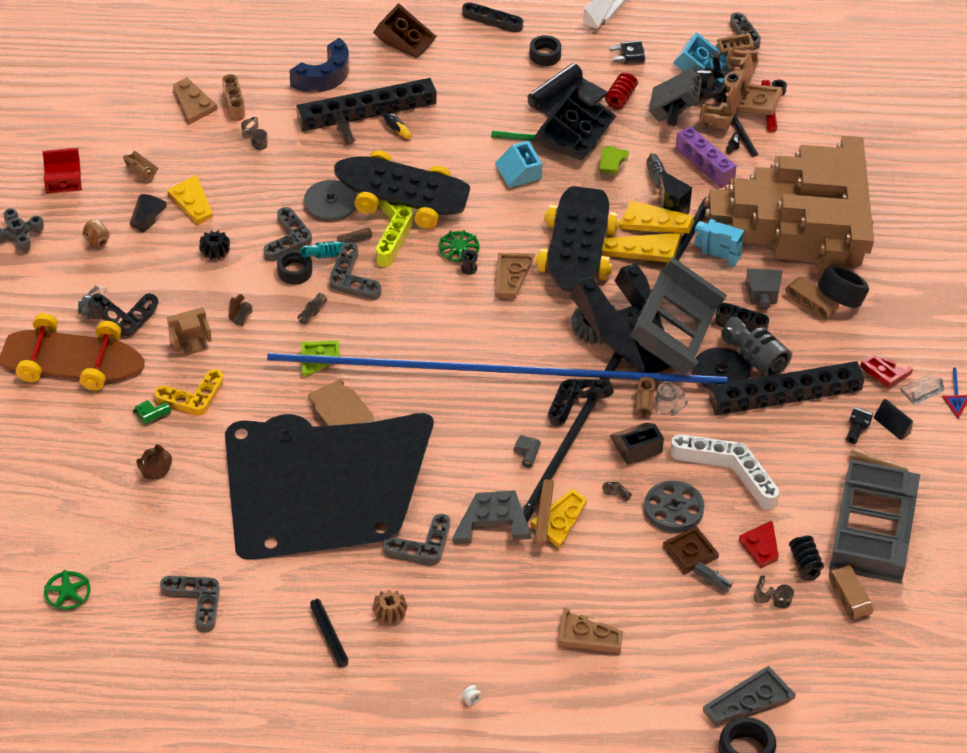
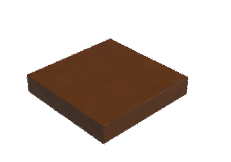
(690, 549)

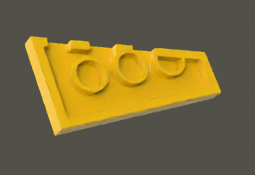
(645, 247)

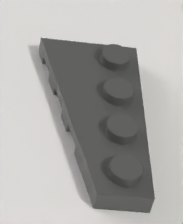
(750, 696)

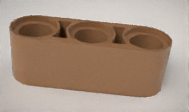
(233, 97)
(811, 298)
(850, 592)

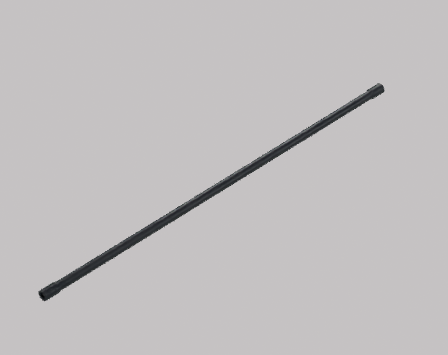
(528, 508)

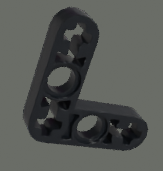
(128, 318)
(599, 389)

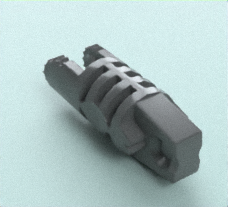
(655, 168)

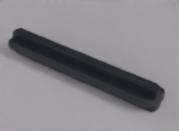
(329, 632)

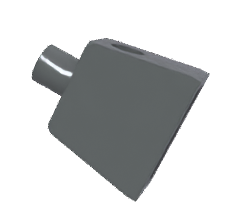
(763, 286)

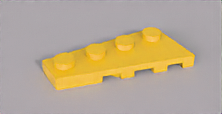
(652, 218)

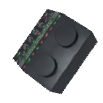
(674, 194)

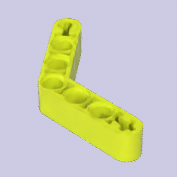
(395, 233)

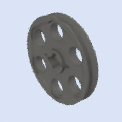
(676, 498)

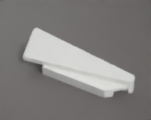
(601, 11)

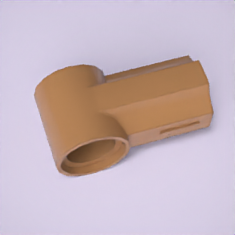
(645, 396)

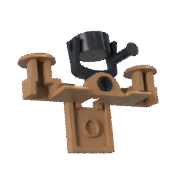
(758, 99)

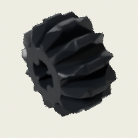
(214, 244)

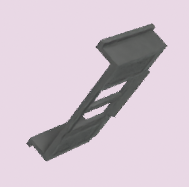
(690, 295)
(871, 552)

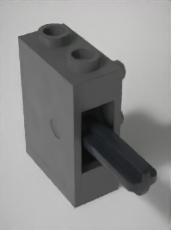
(675, 96)

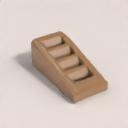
(743, 38)

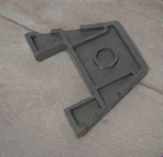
(493, 510)

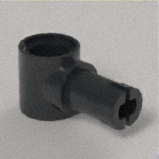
(858, 421)

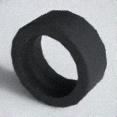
(545, 59)
(294, 277)

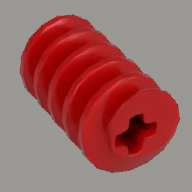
(621, 90)

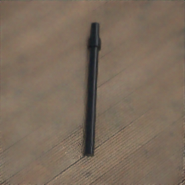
(739, 127)

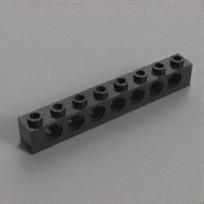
(367, 103)
(786, 388)

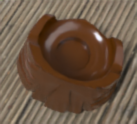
(154, 462)

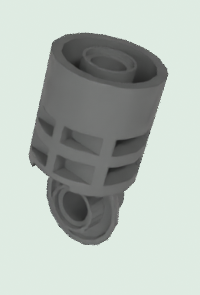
(758, 347)

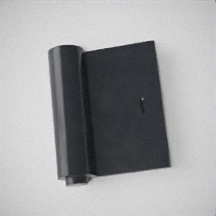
(552, 92)

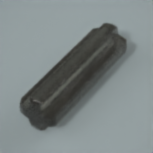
(355, 236)

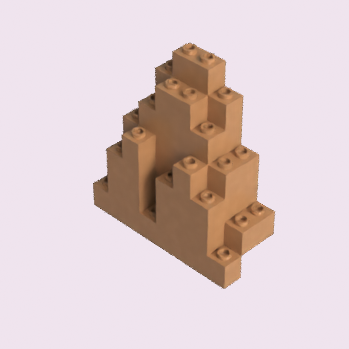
(804, 205)

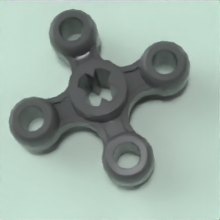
(18, 229)

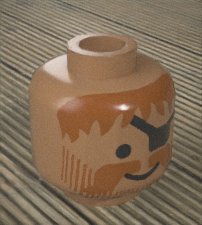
(96, 233)

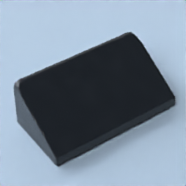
(893, 419)

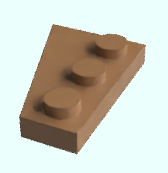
(511, 273)
(585, 634)

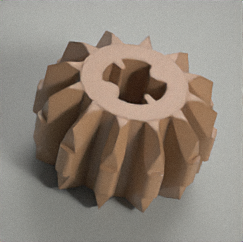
(389, 606)

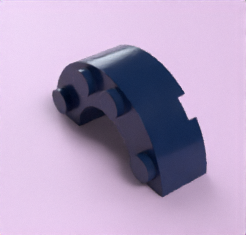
(326, 75)

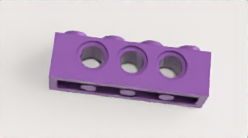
(705, 156)

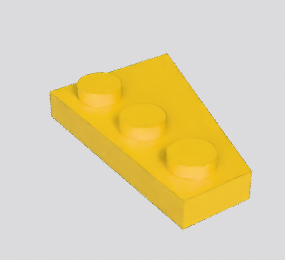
(191, 199)
(563, 516)

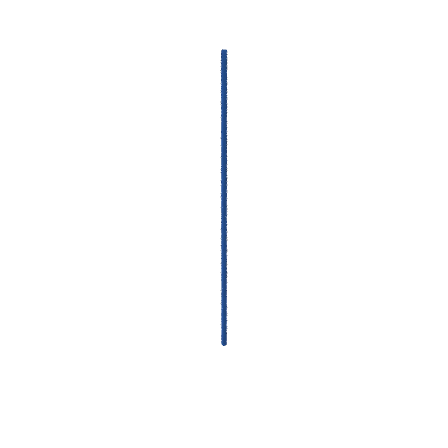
(494, 368)

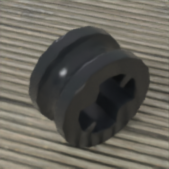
(780, 83)

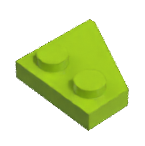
(318, 348)

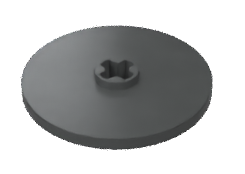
(330, 200)

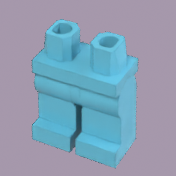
(720, 241)

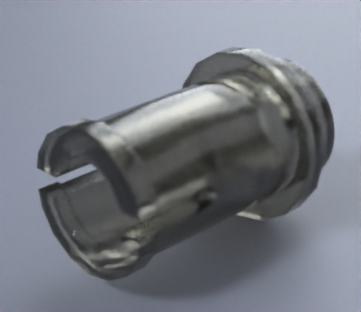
(244, 310)

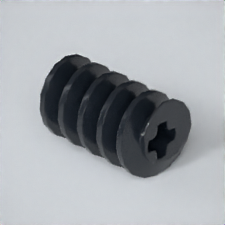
(806, 557)

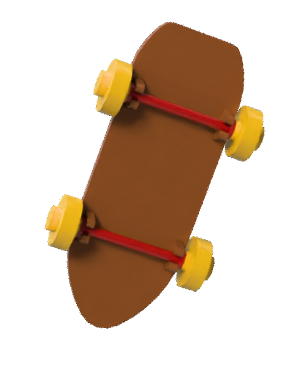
(69, 355)

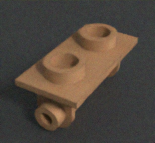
(140, 165)

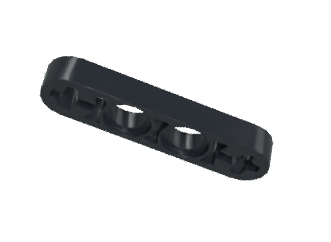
(511, 22)

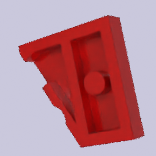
(885, 370)
(761, 544)

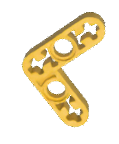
(192, 399)

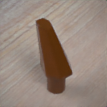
(233, 305)

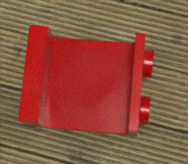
(62, 170)

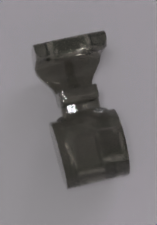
(258, 137)
(781, 597)

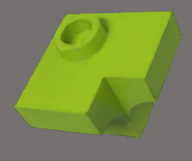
(611, 159)

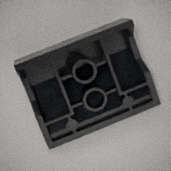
(574, 125)

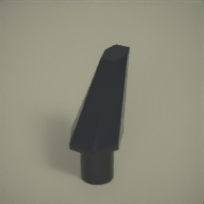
(734, 143)

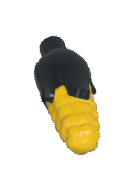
(396, 124)

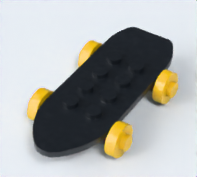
(380, 178)
(578, 237)

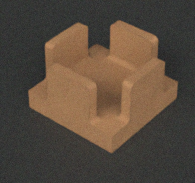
(188, 329)

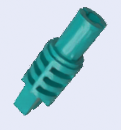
(322, 250)

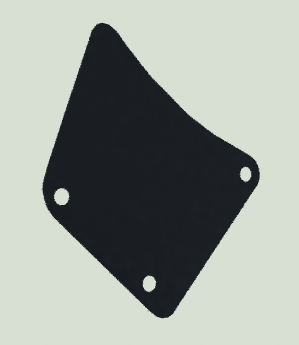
(330, 492)

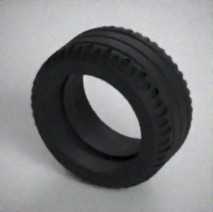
(843, 286)
(747, 728)

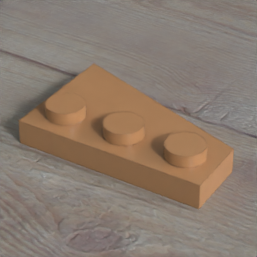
(193, 100)

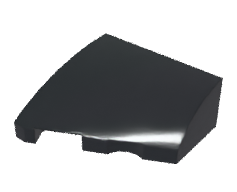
(145, 211)

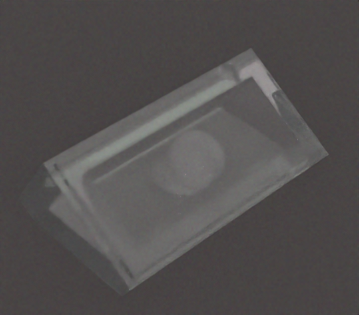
(923, 388)

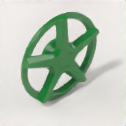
(67, 589)

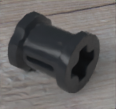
(469, 262)

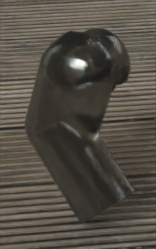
(616, 488)

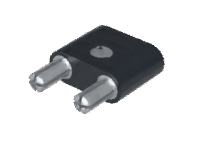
(631, 52)

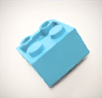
(519, 165)

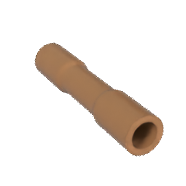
(858, 455)

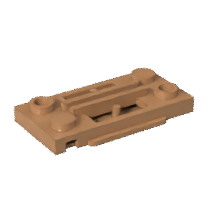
(340, 405)

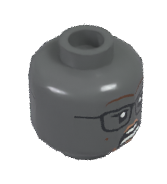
(84, 309)

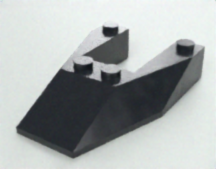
(616, 326)

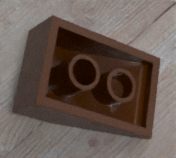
(404, 32)

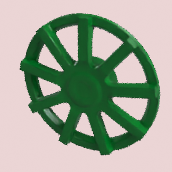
(458, 245)

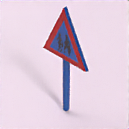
(956, 402)

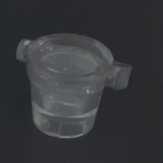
(666, 399)

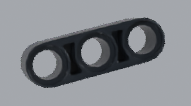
(750, 318)

